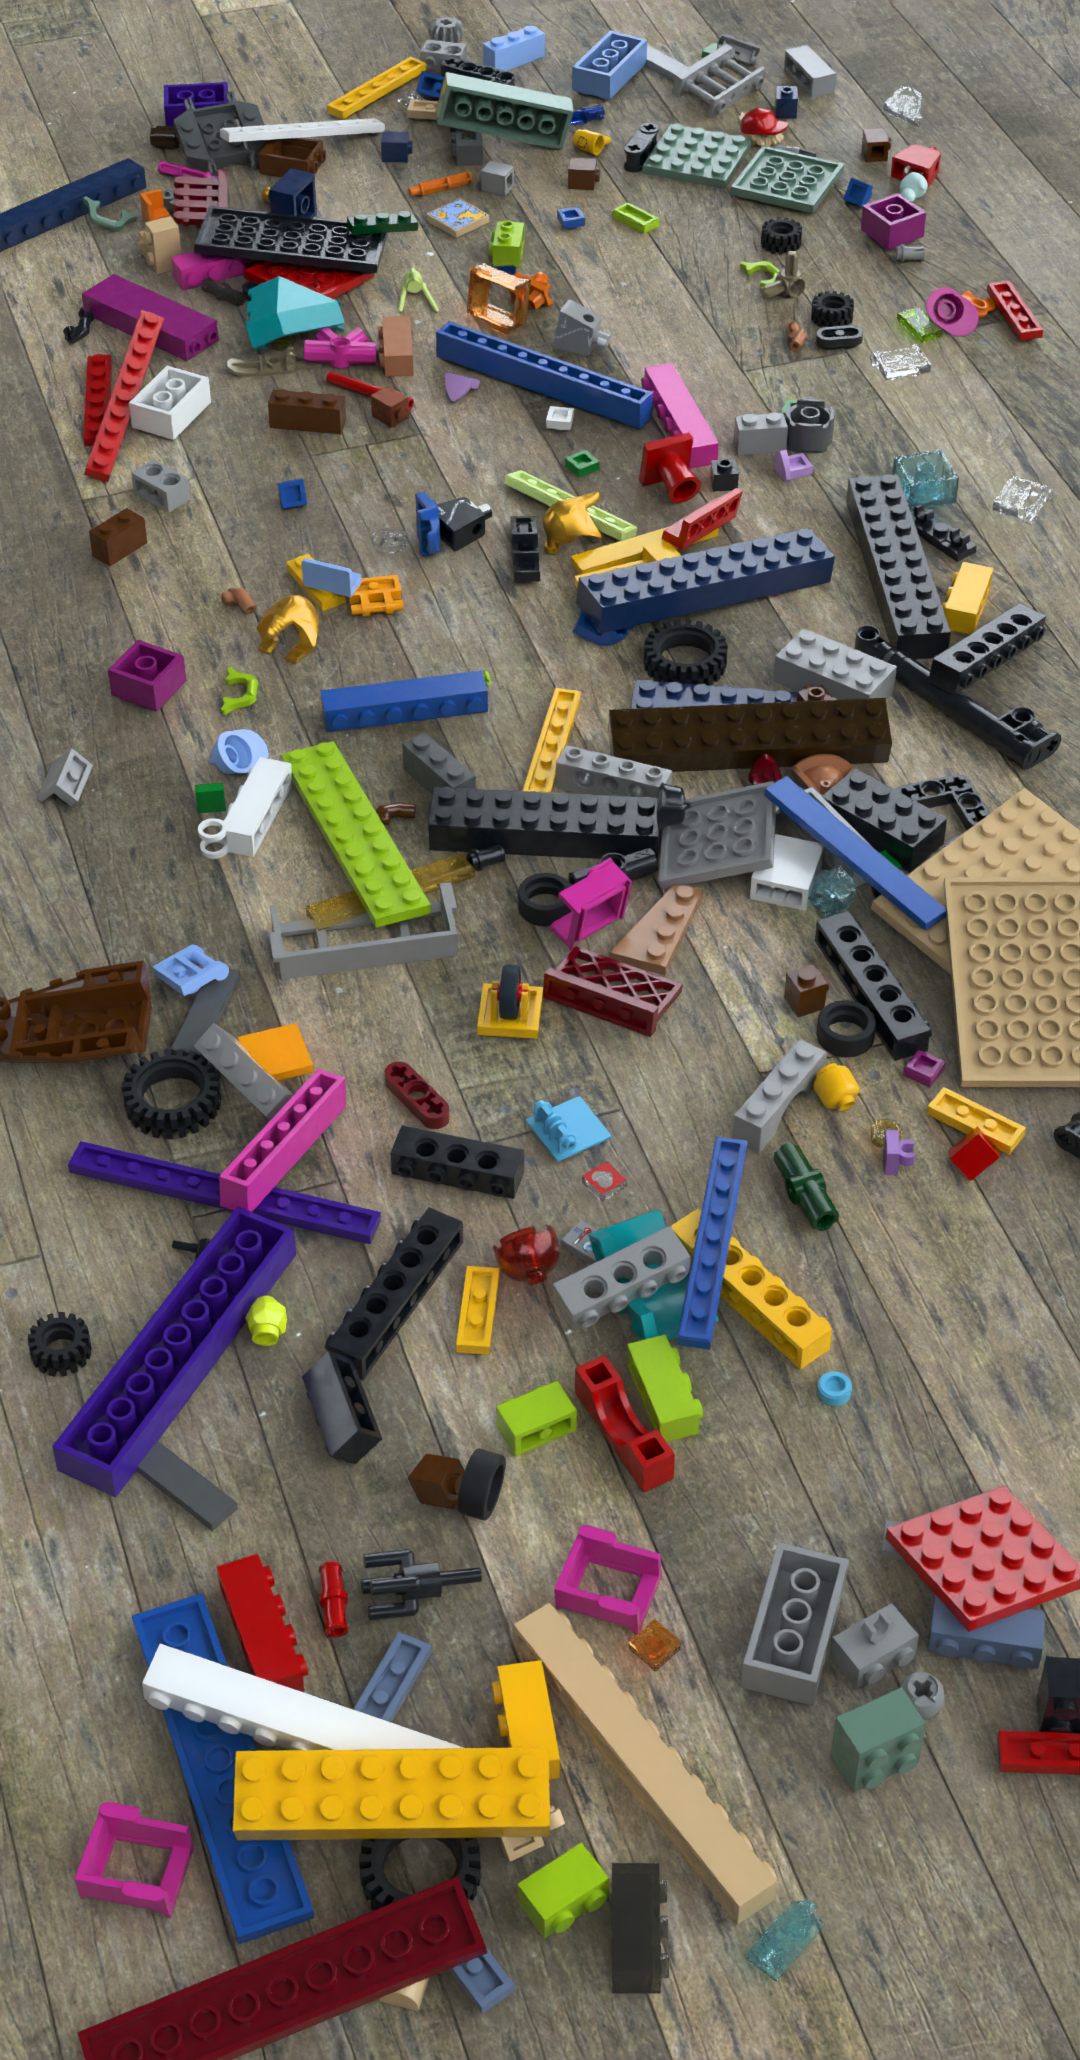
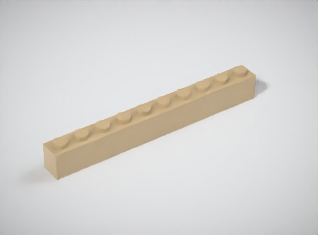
(647, 1765)

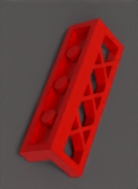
(703, 520)

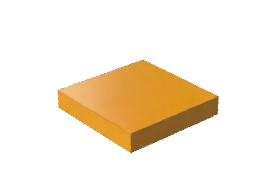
(279, 1051)

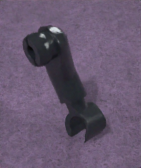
(82, 329)

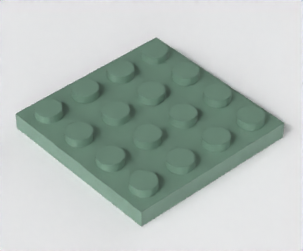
(697, 155)
(787, 179)

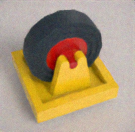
(510, 1006)

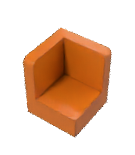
(153, 205)

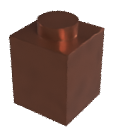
(390, 406)

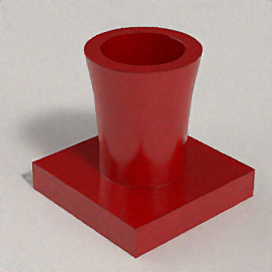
(669, 462)

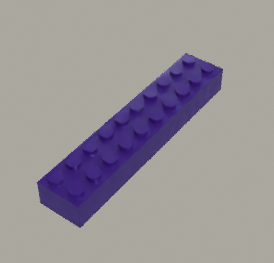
(174, 1352)

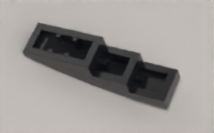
(525, 548)

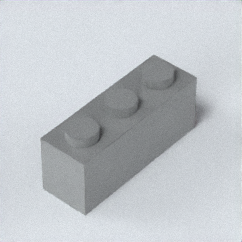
(810, 71)

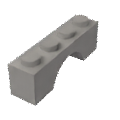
(243, 1071)
(762, 1112)

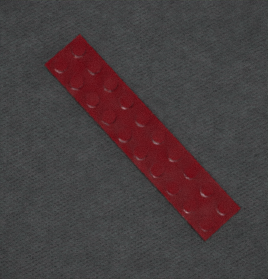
(298, 1983)

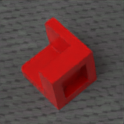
(974, 1153)

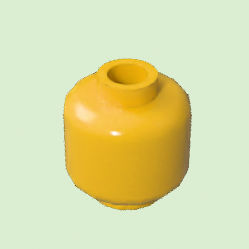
(836, 1087)

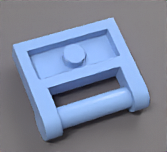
(182, 973)

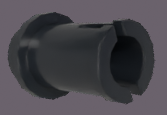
(485, 857)

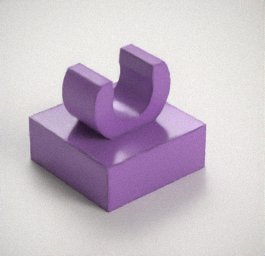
(895, 1152)

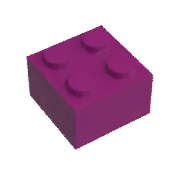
(893, 221)
(147, 675)

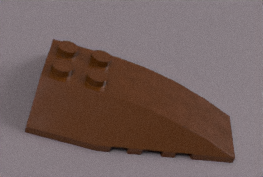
(79, 1019)

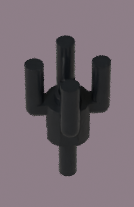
(411, 1582)

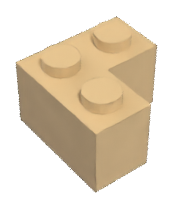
(160, 243)

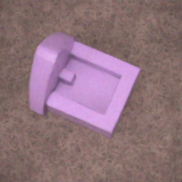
(459, 385)
(792, 466)

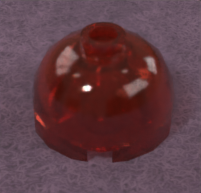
(528, 1254)

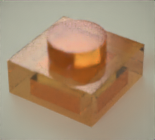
(654, 1645)

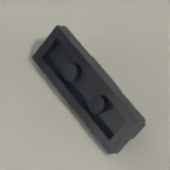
(942, 535)

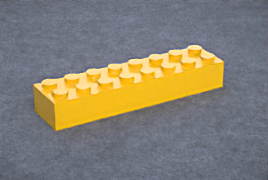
(391, 1793)

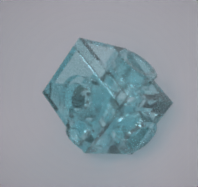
(832, 891)

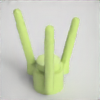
(413, 284)

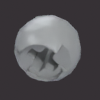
(927, 1684)

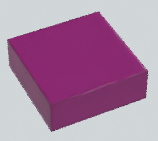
(924, 1068)

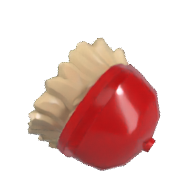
(762, 127)

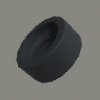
(542, 884)
(849, 1012)
(481, 1484)

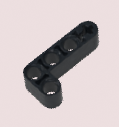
(475, 70)

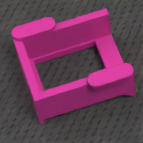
(593, 902)
(601, 1548)
(125, 1824)

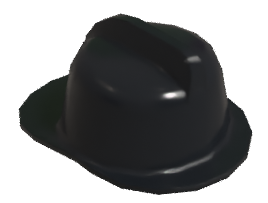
(670, 805)

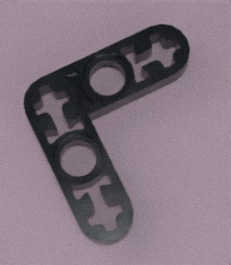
(951, 790)

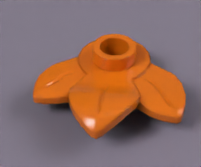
(982, 305)

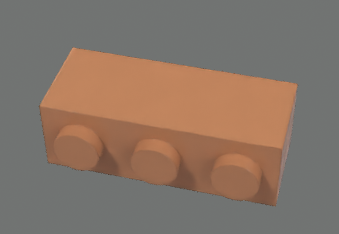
(396, 346)

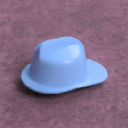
(237, 751)

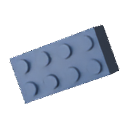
(609, 65)

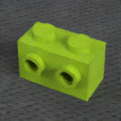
(507, 243)

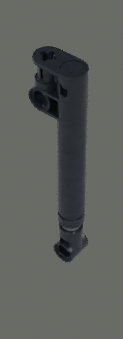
(1012, 734)

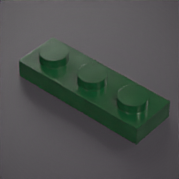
(382, 223)

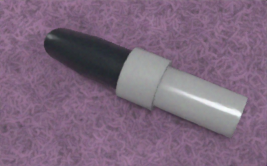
(796, 150)

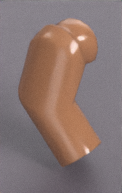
(797, 335)
(239, 596)

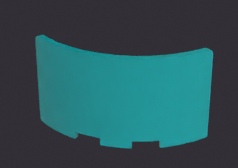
(662, 1310)

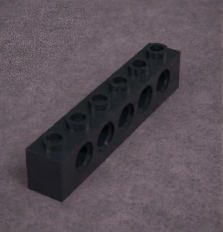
(986, 649)
(873, 985)
(396, 1290)

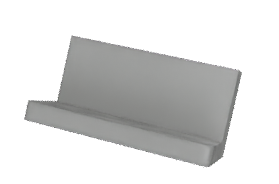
(66, 778)

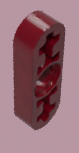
(414, 1083)

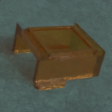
(479, 292)

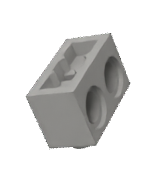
(435, 51)
(160, 486)

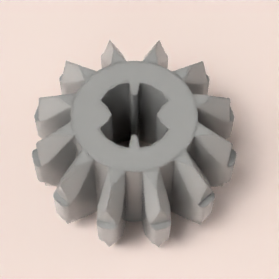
(446, 30)

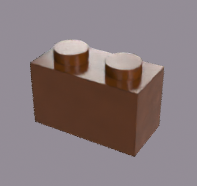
(118, 537)

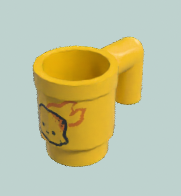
(590, 141)

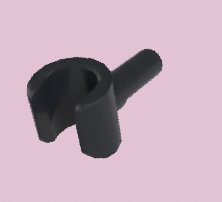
(193, 1247)

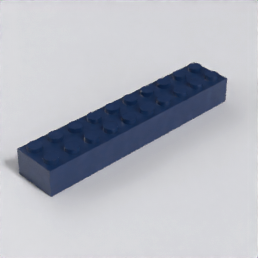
(704, 580)

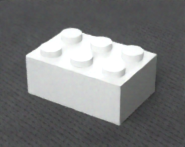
(170, 402)

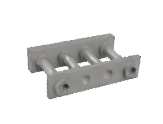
(712, 65)

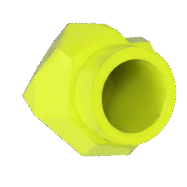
(266, 1320)

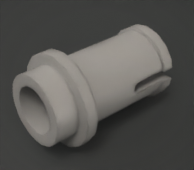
(909, 253)

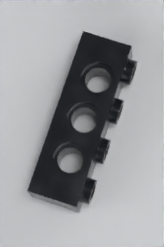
(457, 1162)

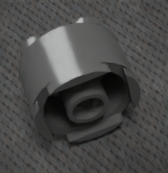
(809, 425)

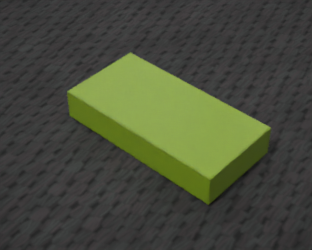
(635, 218)

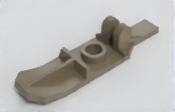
(270, 366)

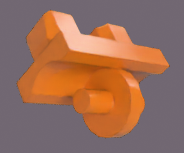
(538, 290)

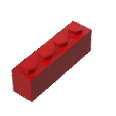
(259, 1622)

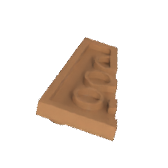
(660, 931)

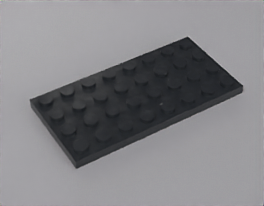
(288, 240)

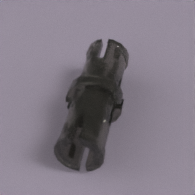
(223, 291)

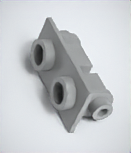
(747, 50)

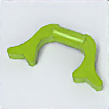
(764, 266)
(248, 699)

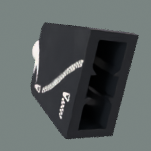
(462, 522)

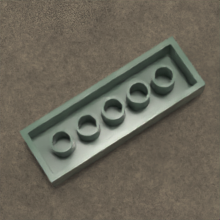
(504, 111)

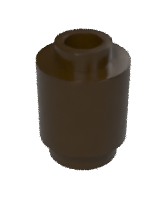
(164, 137)

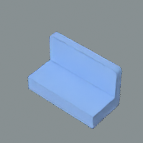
(330, 577)

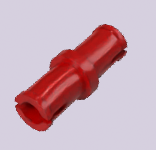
(333, 1599)

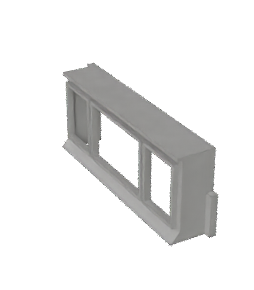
(364, 954)

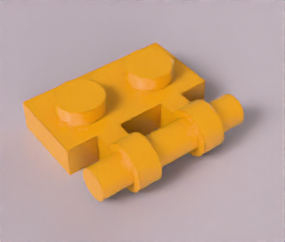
(377, 589)

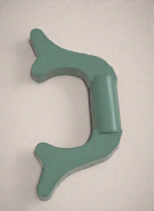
(104, 222)

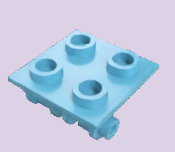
(567, 1127)

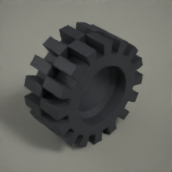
(781, 235)
(832, 309)
(64, 1358)

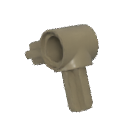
(787, 281)

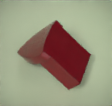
(764, 771)

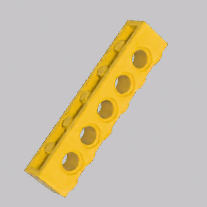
(765, 1300)

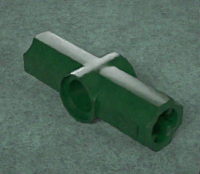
(806, 1186)

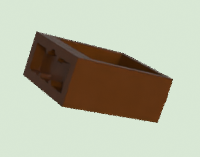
(296, 153)

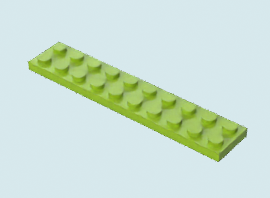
(356, 835)

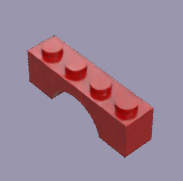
(641, 1451)

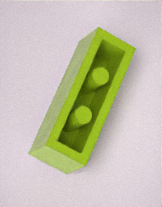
(664, 1388)

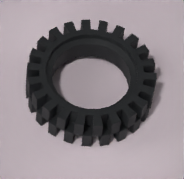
(685, 635)
(178, 1119)
(382, 1893)

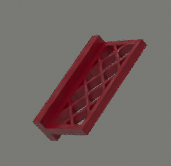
(610, 1001)

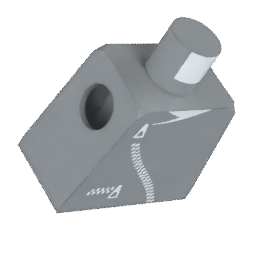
(579, 330)

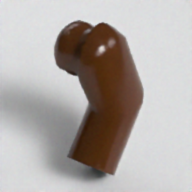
(395, 810)

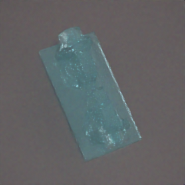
(786, 1939)

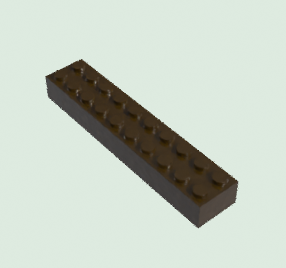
(741, 733)

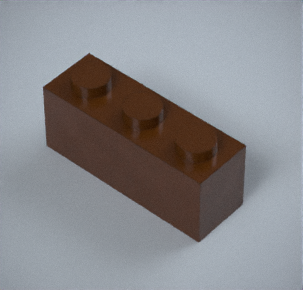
(307, 411)

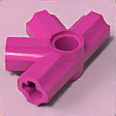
(340, 351)

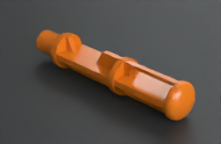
(441, 184)

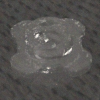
(408, 94)

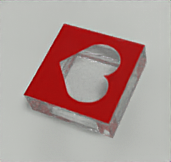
(604, 1181)

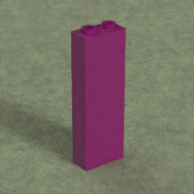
(120, 304)

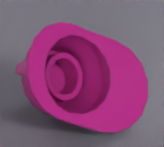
(952, 311)

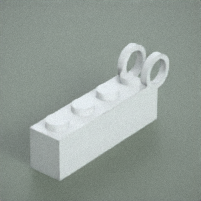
(252, 810)

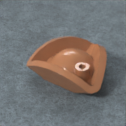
(821, 771)

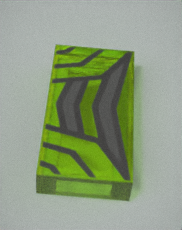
(919, 324)

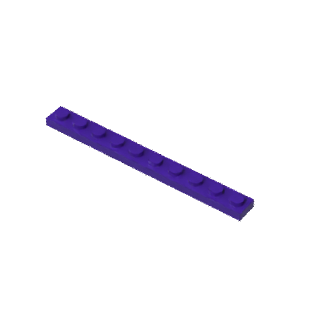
(203, 1188)

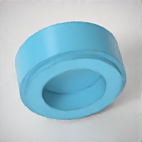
(834, 1388)

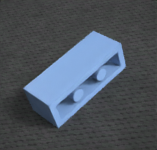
(514, 49)

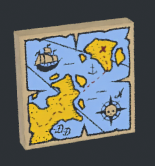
(457, 218)

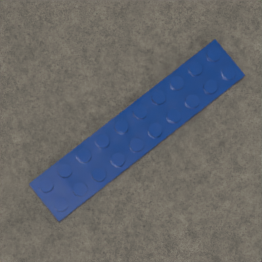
(255, 1876)

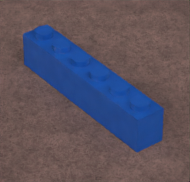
(404, 701)

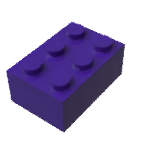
(201, 94)

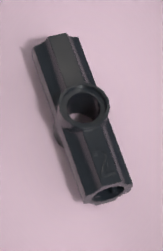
(633, 865)

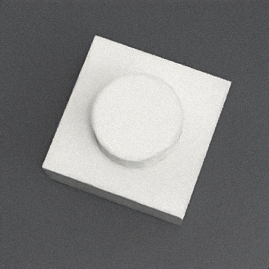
(560, 418)

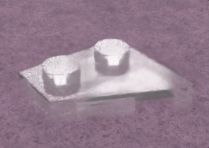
(905, 105)

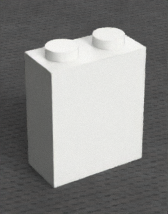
(793, 873)

